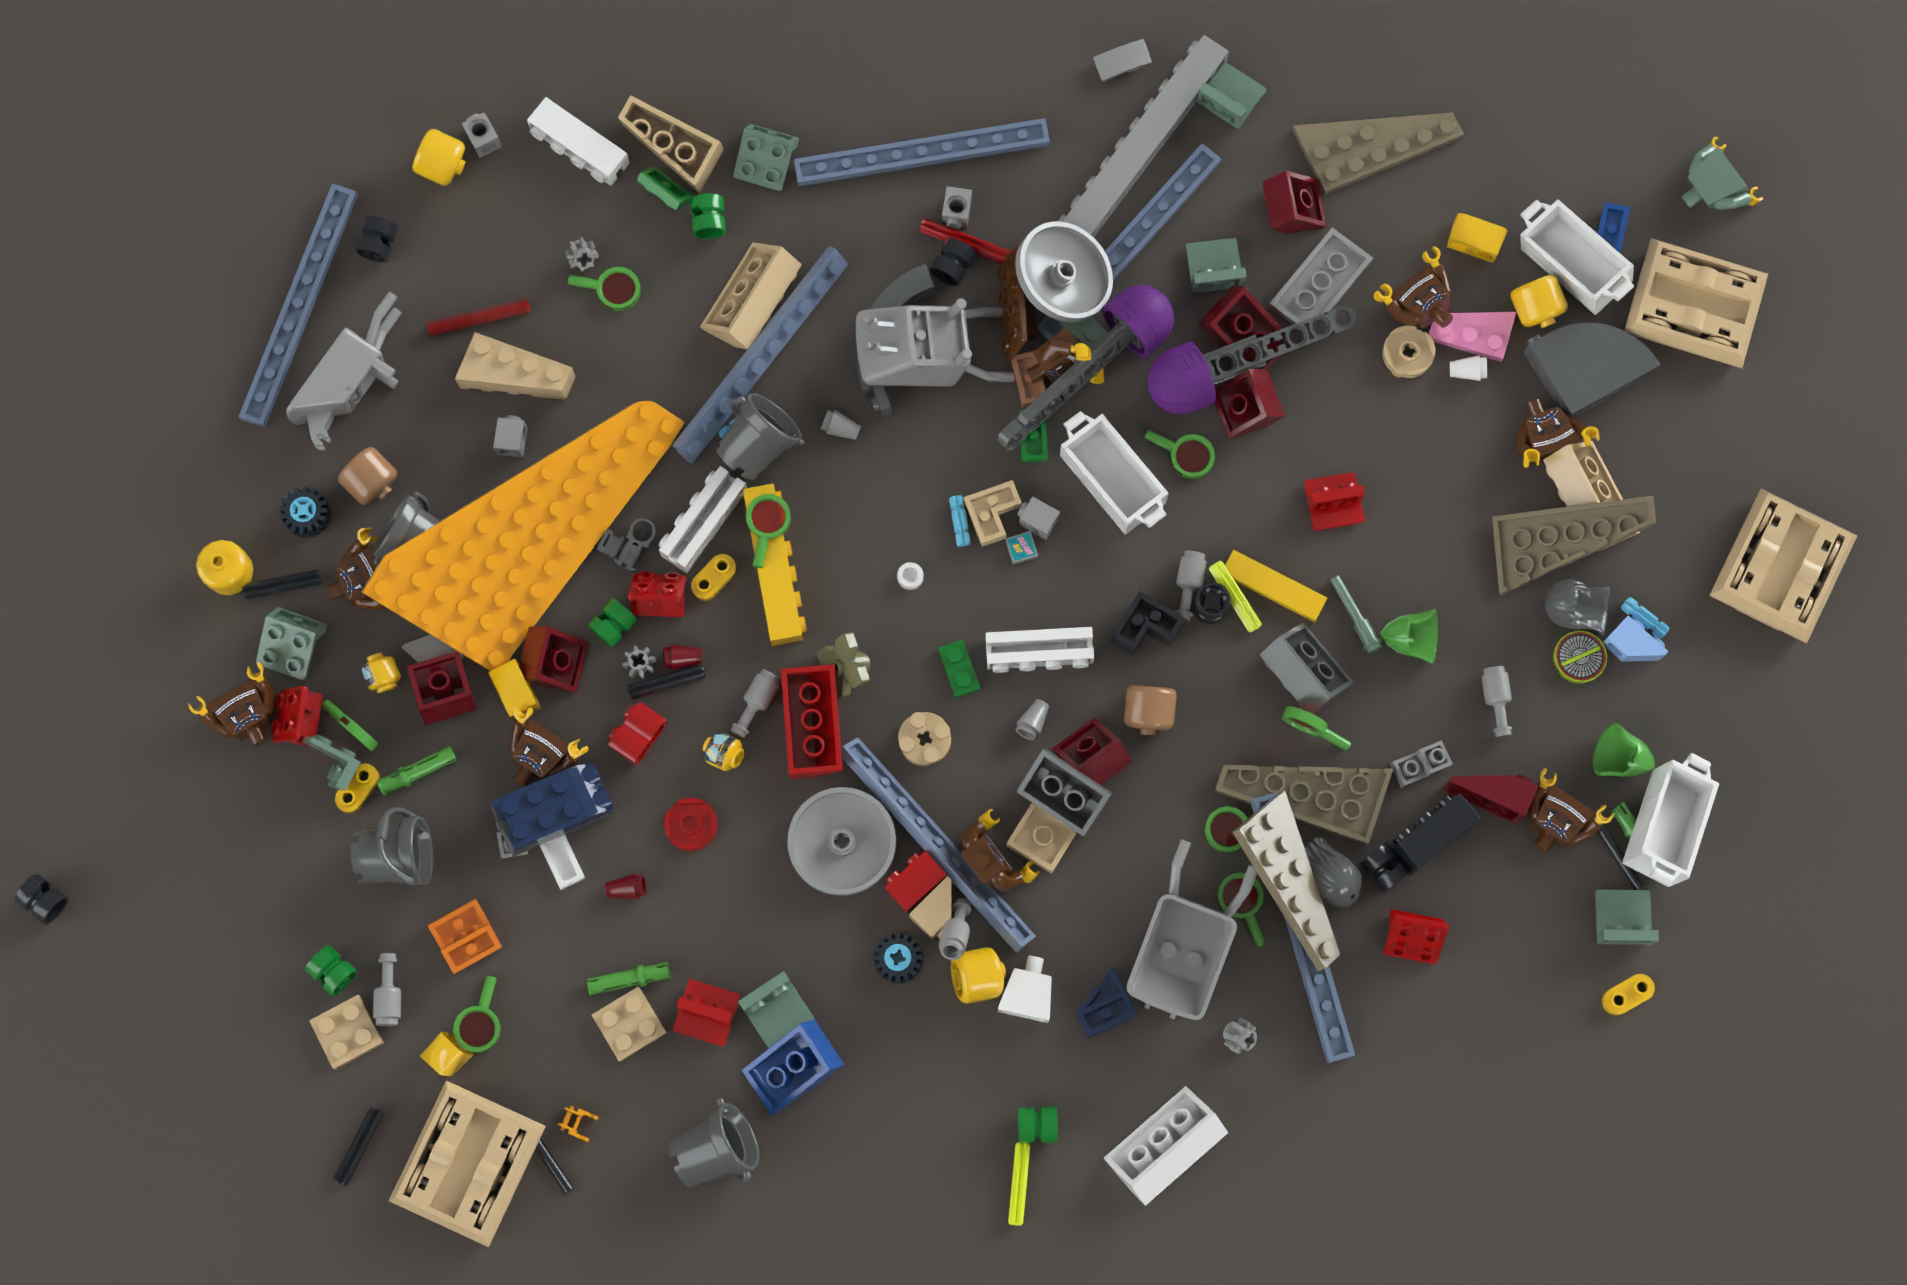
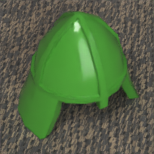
(1413, 635)
(1621, 754)

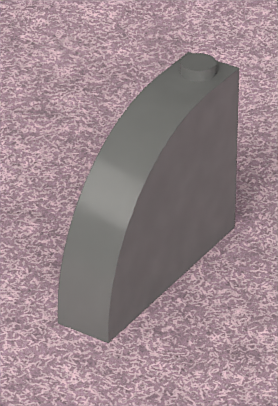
(1588, 364)

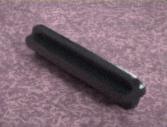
(282, 584)
(666, 681)
(358, 1146)

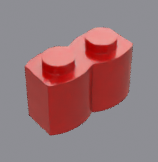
(636, 733)

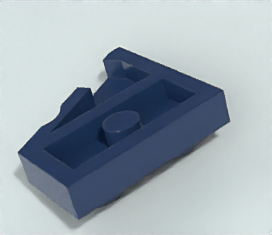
(1106, 1006)

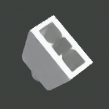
(1028, 992)

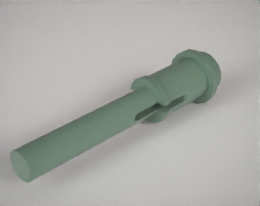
(1362, 626)

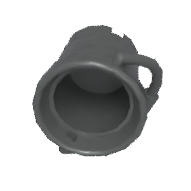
(757, 435)
(405, 524)
(394, 851)
(716, 1147)

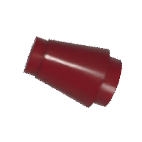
(681, 656)
(627, 887)

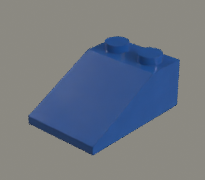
(793, 1066)

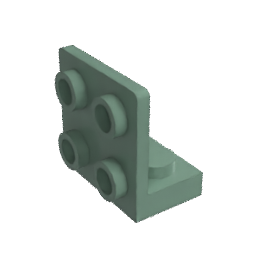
(1230, 95)
(764, 156)
(1214, 265)
(289, 642)
(340, 774)
(1624, 917)
(775, 1009)

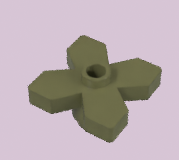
(850, 664)

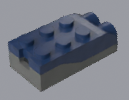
(551, 808)

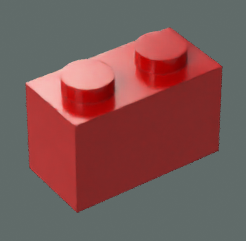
(914, 881)

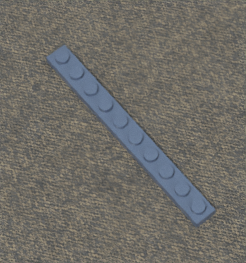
(921, 152)
(1151, 219)
(298, 305)
(760, 354)
(936, 844)
(1320, 992)

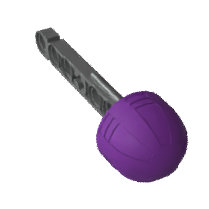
(1138, 319)
(1185, 379)

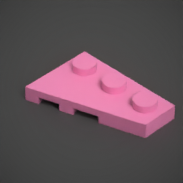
(1476, 333)

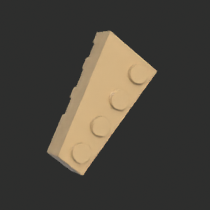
(674, 142)
(505, 368)

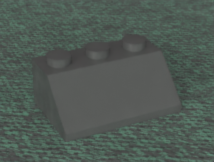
(1306, 668)
(1064, 792)

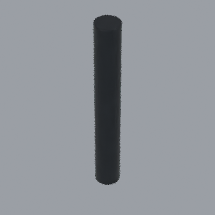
(1618, 855)
(553, 1167)

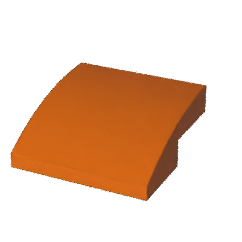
(464, 936)

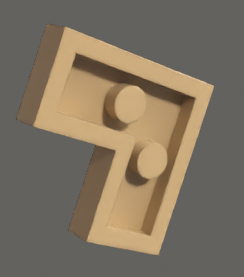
(986, 507)

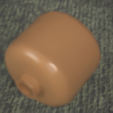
(368, 476)
(1150, 708)

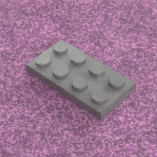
(1321, 279)

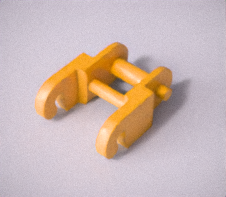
(572, 1131)

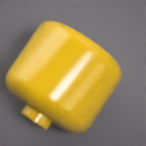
(439, 157)
(1539, 301)
(224, 567)
(978, 975)

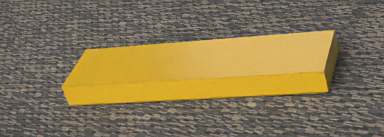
(1275, 586)

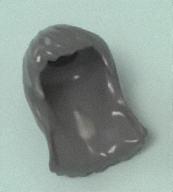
(1577, 606)
(1334, 874)

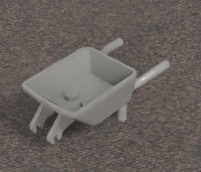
(919, 345)
(344, 375)
(1184, 948)

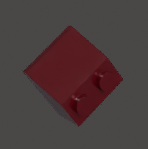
(1293, 203)
(1248, 403)
(553, 658)
(441, 688)
(1094, 751)

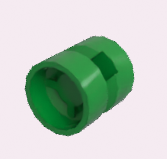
(707, 212)
(612, 622)
(329, 968)
(1037, 1124)

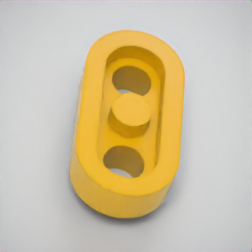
(716, 578)
(359, 789)
(1629, 994)

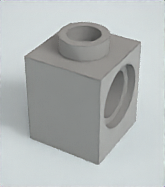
(482, 144)
(956, 197)
(510, 436)
(1038, 517)

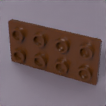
(1018, 312)

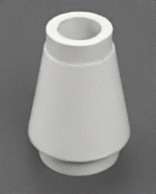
(1469, 368)

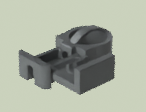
(626, 550)

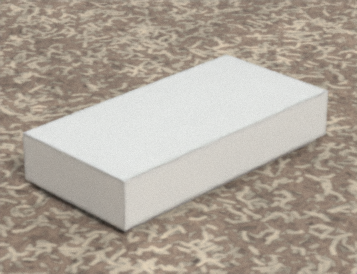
(562, 862)

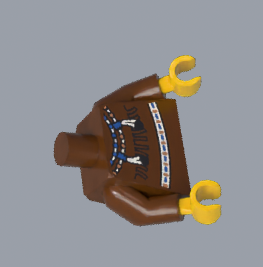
(1422, 297)
(1058, 356)
(1549, 432)
(355, 571)
(241, 710)
(539, 750)
(1561, 817)
(988, 860)

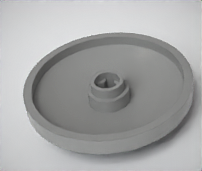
(1064, 271)
(841, 841)

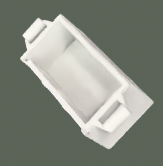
(1575, 255)
(1113, 473)
(1672, 821)

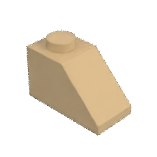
(934, 910)

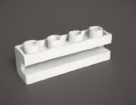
(577, 141)
(702, 519)
(1039, 648)

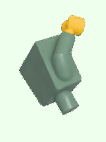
(1717, 181)

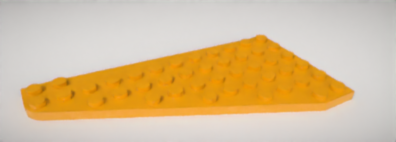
(510, 552)

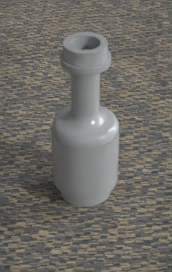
(1190, 578)
(1497, 694)
(758, 698)
(956, 931)
(387, 997)

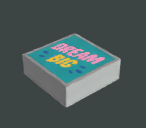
(1021, 548)

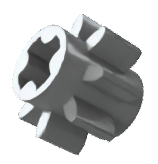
(581, 254)
(638, 655)
(1240, 1035)

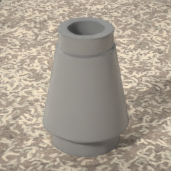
(839, 425)
(1032, 721)

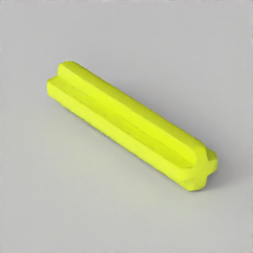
(1237, 598)
(1019, 1184)

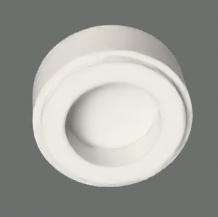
(910, 576)

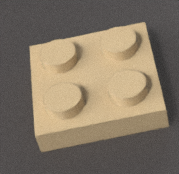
(1041, 838)
(629, 1024)
(346, 1032)

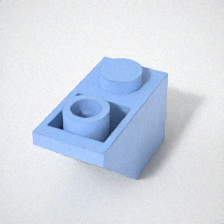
(1633, 643)

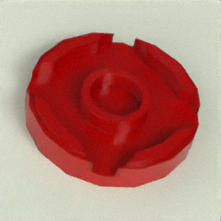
(691, 824)

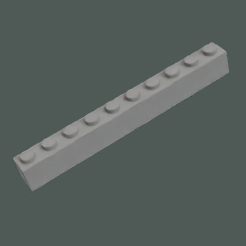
(1146, 136)

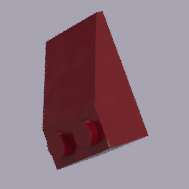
(1237, 318)
(1498, 794)

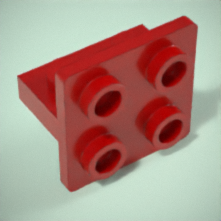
(1334, 501)
(658, 594)
(296, 715)
(1415, 936)
(706, 1012)

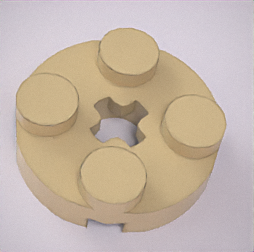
(1401, 364)
(910, 744)

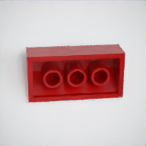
(811, 721)

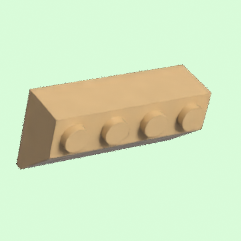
(751, 295)
(1582, 477)

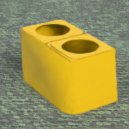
(1476, 237)
(514, 688)
(446, 1054)

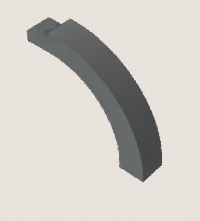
(904, 291)

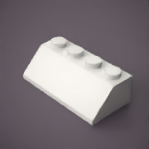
(1166, 1145)

